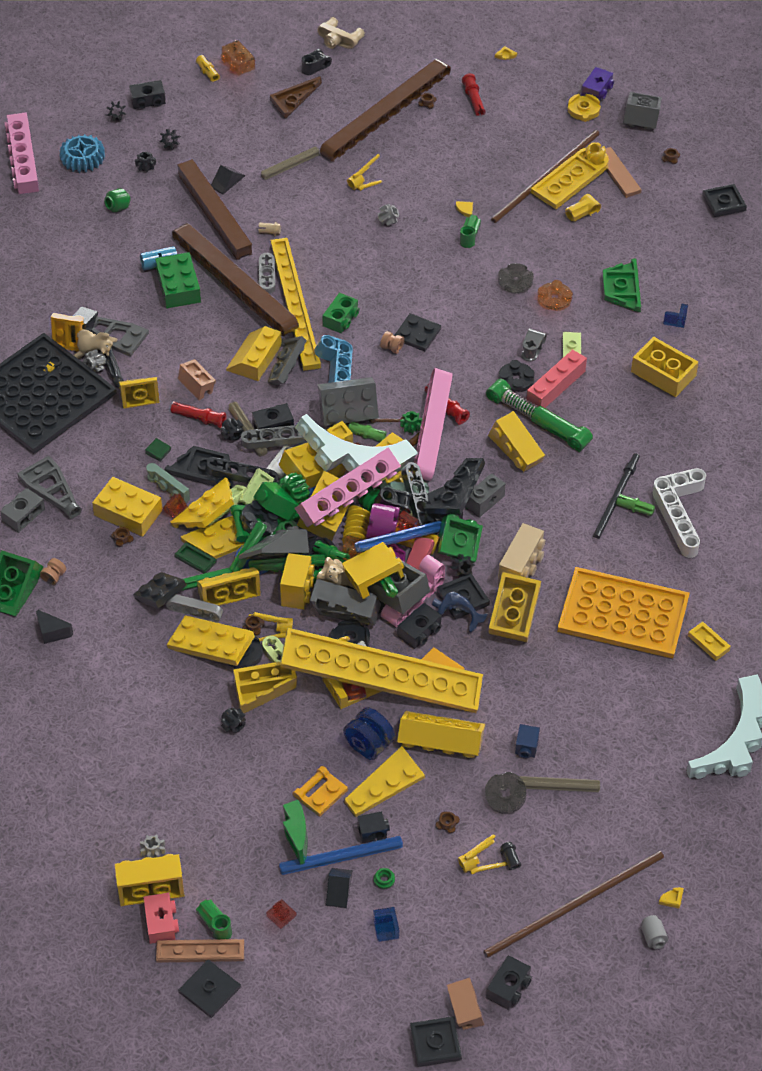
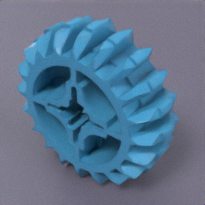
(82, 153)

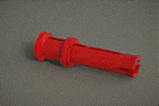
(472, 90)
(454, 409)
(206, 416)

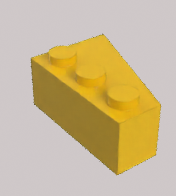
(262, 684)

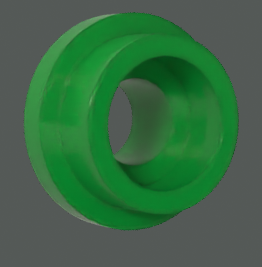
(384, 872)

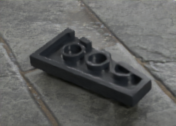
(457, 490)

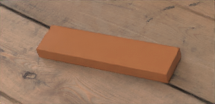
(621, 175)
(200, 950)

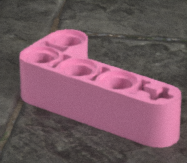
(435, 574)

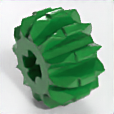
(295, 487)

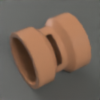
(392, 342)
(54, 569)

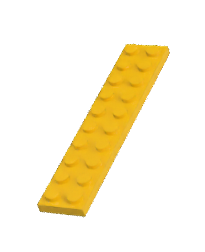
(381, 670)

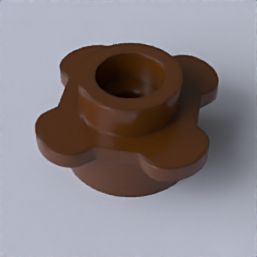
(427, 100)
(671, 155)
(119, 532)
(253, 620)
(447, 816)

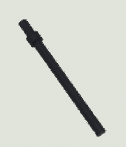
(629, 470)

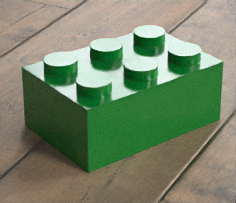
(178, 280)

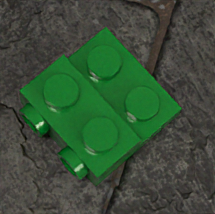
(459, 537)

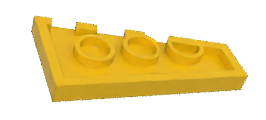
(386, 781)

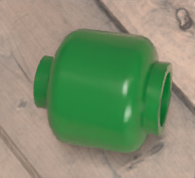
(117, 200)

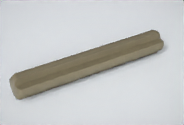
(290, 163)
(238, 413)
(561, 784)

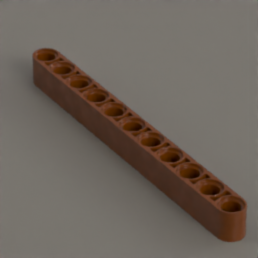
(384, 109)
(235, 279)

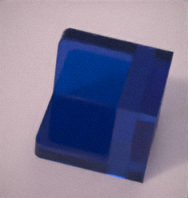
(676, 319)
(386, 924)

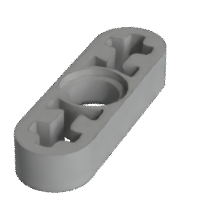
(267, 268)
(204, 609)

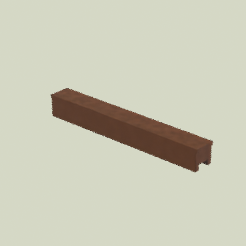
(214, 209)

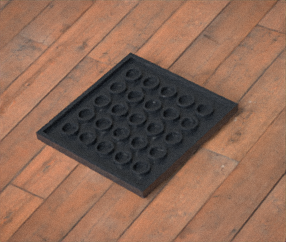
(44, 404)

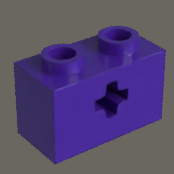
(598, 83)

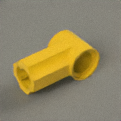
(585, 206)

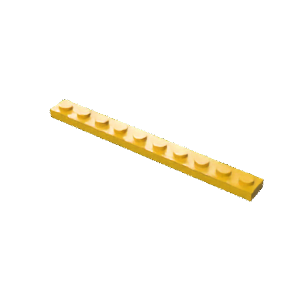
(295, 301)

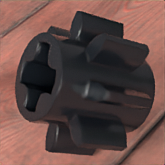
(117, 106)
(165, 139)
(145, 161)
(232, 429)
(461, 560)
(233, 720)

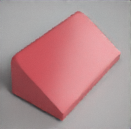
(420, 549)

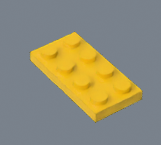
(211, 640)

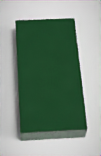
(195, 558)

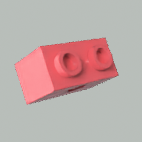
(156, 907)

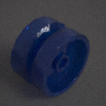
(369, 733)

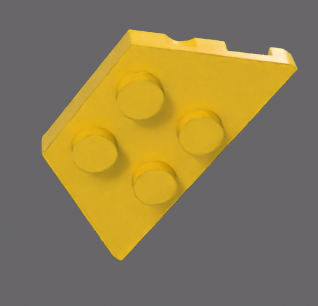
(207, 507)
(215, 539)

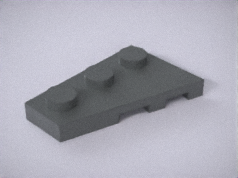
(287, 359)

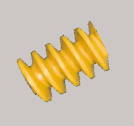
(356, 522)

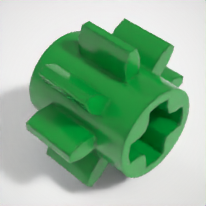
(411, 422)

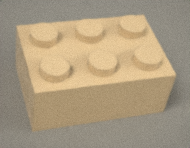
(523, 552)

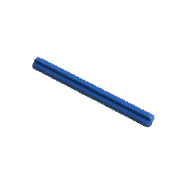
(399, 536)
(342, 855)

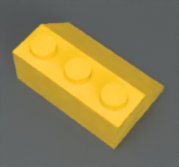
(256, 353)
(230, 587)

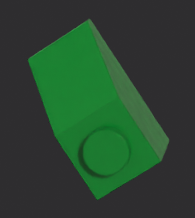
(276, 500)

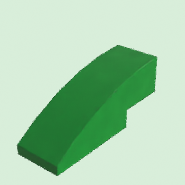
(295, 829)

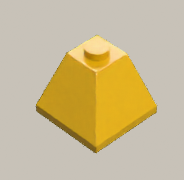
(139, 392)

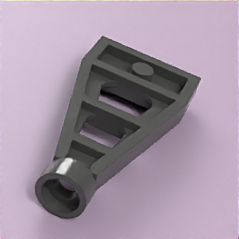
(130, 341)
(43, 470)

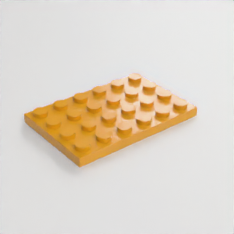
(623, 612)

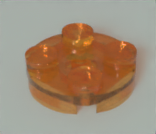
(555, 288)

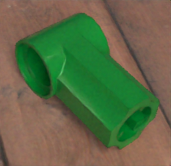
(469, 231)
(215, 919)

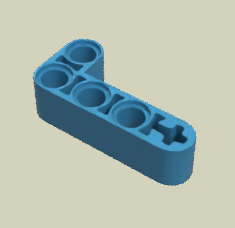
(339, 354)

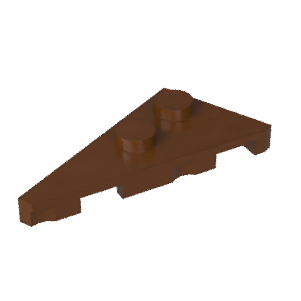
(289, 99)

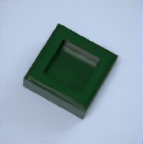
(158, 449)

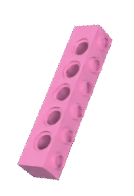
(22, 153)
(384, 461)

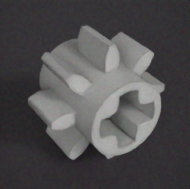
(388, 214)
(95, 360)
(152, 847)

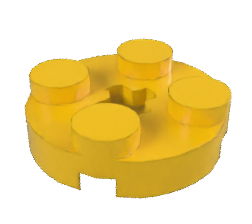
(576, 105)

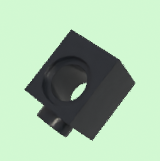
(372, 827)

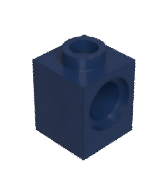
(527, 741)

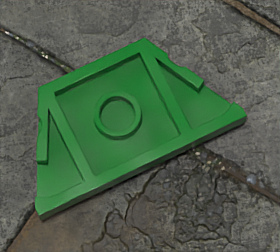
(622, 285)

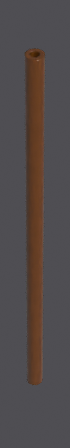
(527, 191)
(573, 904)

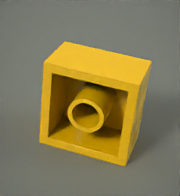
(297, 581)

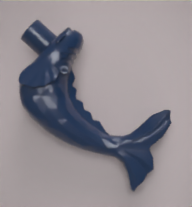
(455, 600)

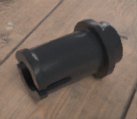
(510, 855)

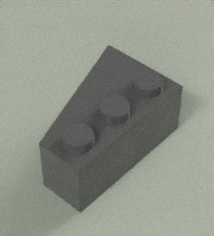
(344, 603)

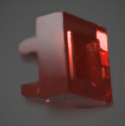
(175, 506)
(406, 521)
(354, 691)
(281, 913)

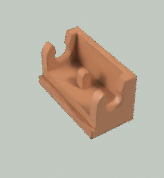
(196, 379)
(465, 1004)

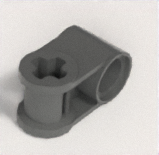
(532, 344)

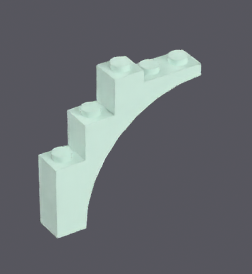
(334, 451)
(747, 737)

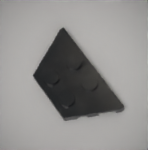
(193, 463)

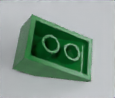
(17, 581)

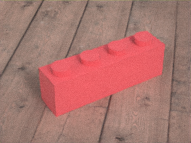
(557, 379)

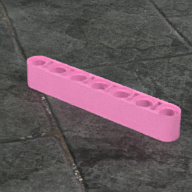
(432, 422)

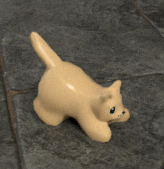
(88, 342)
(334, 573)

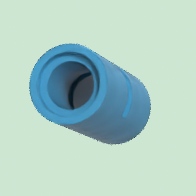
(148, 258)

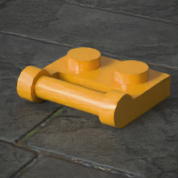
(62, 330)
(325, 796)

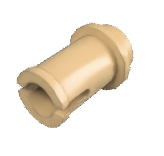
(270, 228)

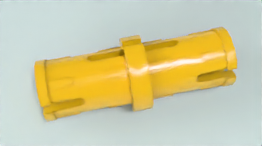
(211, 73)

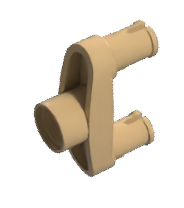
(335, 36)

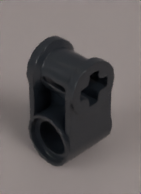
(315, 62)
(394, 498)

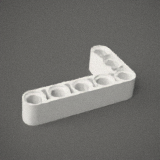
(667, 493)

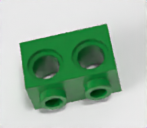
(340, 313)

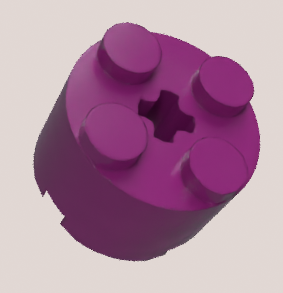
(382, 520)

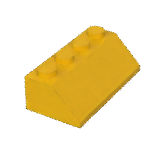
(441, 733)

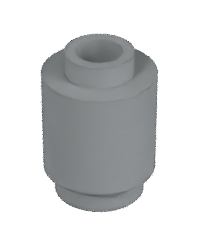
(654, 932)

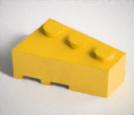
(516, 442)

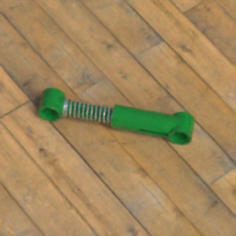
(575, 436)

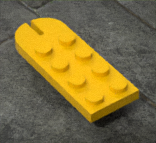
(572, 175)

